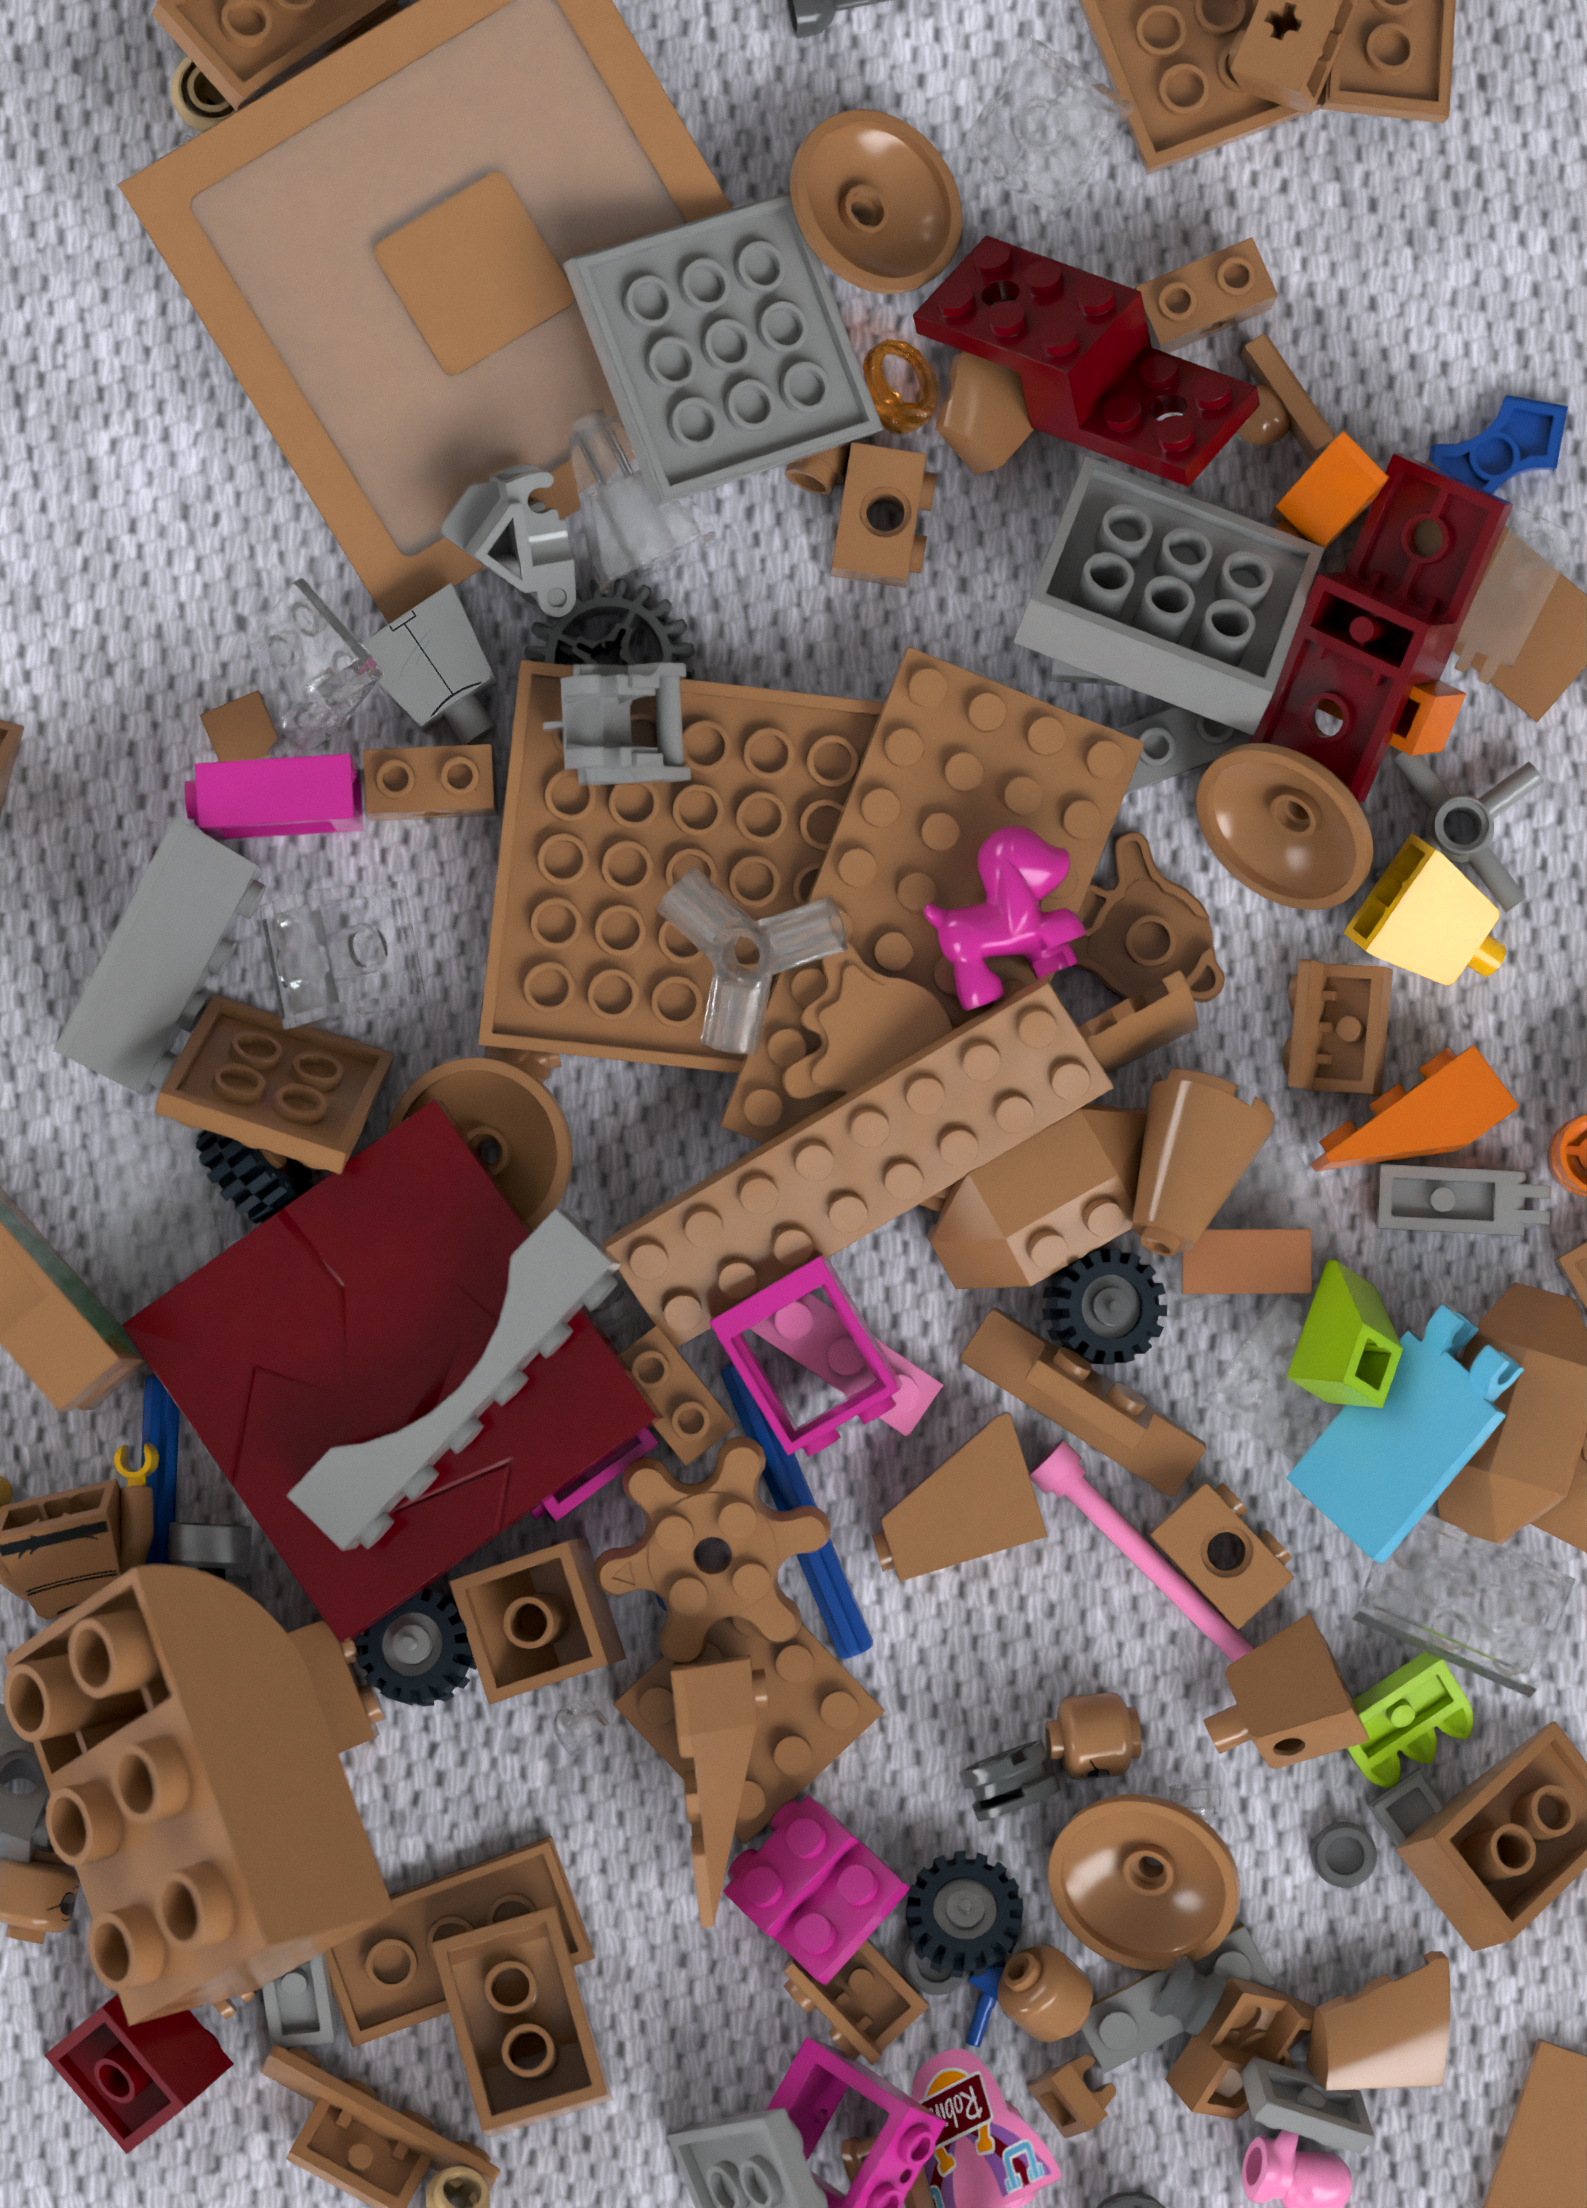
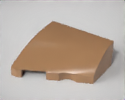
(984, 413)
(1142, 1023)
(1244, 2024)
(1386, 2032)

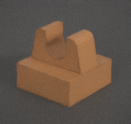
(1069, 2100)

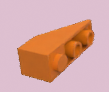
(1435, 1117)

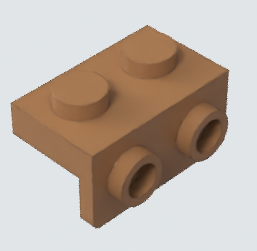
(1338, 1028)
(864, 2001)

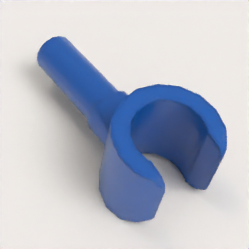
(988, 1984)

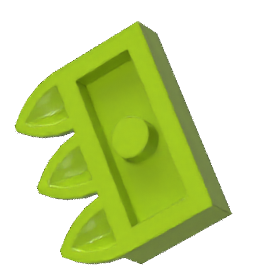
(1402, 1716)

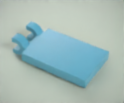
(1389, 1464)

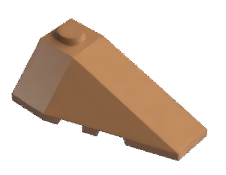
(715, 1737)

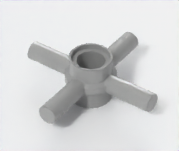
(1480, 811)

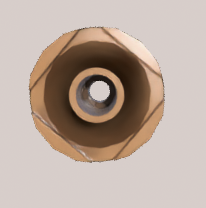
(1193, 1156)

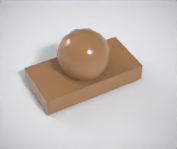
(1282, 403)

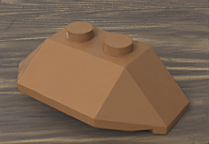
(1043, 1201)
(1537, 1446)

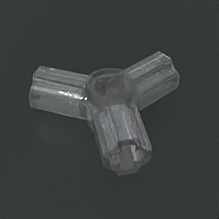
(784, 942)

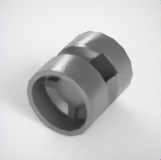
(211, 1547)

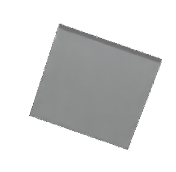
(722, 348)

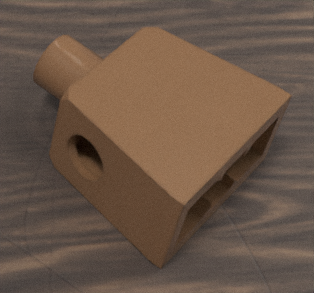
(1288, 1700)

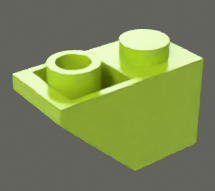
(1346, 1342)

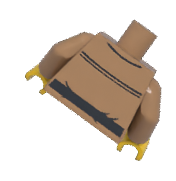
(76, 1540)

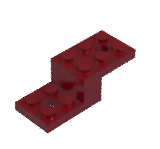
(1086, 360)
(1383, 620)

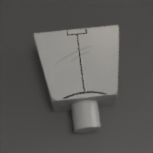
(435, 667)

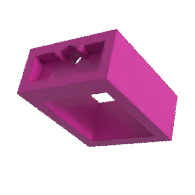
(276, 797)
(820, 1430)
(905, 2142)

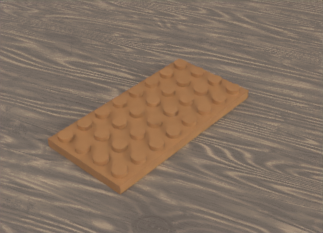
(935, 781)

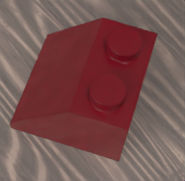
(138, 2072)

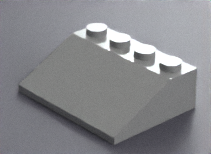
(1170, 595)
(161, 959)

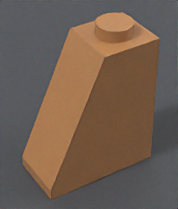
(964, 1507)

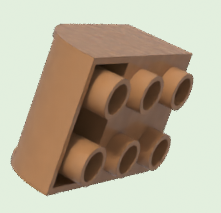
(192, 1790)

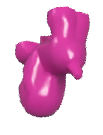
(1017, 875)

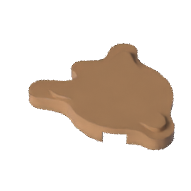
(1145, 929)
(863, 1027)

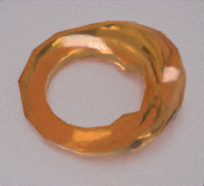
(893, 412)

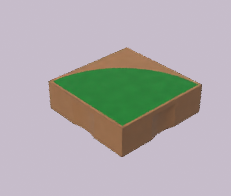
(56, 1322)

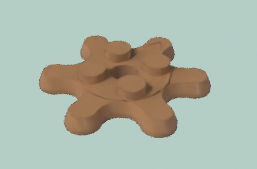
(718, 1507)

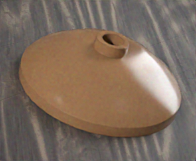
(896, 188)
(1284, 826)
(514, 1111)
(1136, 1909)

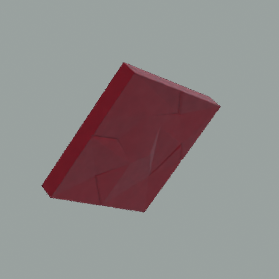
(359, 1322)

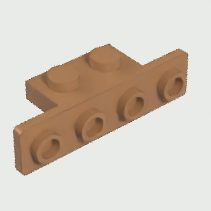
(1083, 1401)
(363, 2142)

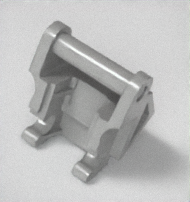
(517, 537)
(599, 724)

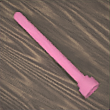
(1063, 1475)

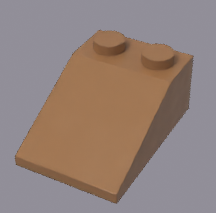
(1506, 1841)
(521, 2022)

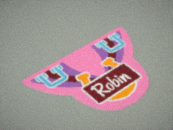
(984, 2150)

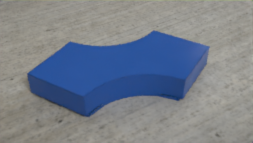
(1519, 440)

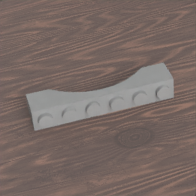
(547, 1285)

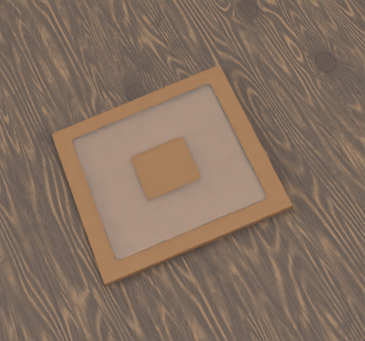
(396, 254)

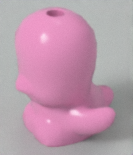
(1295, 2177)

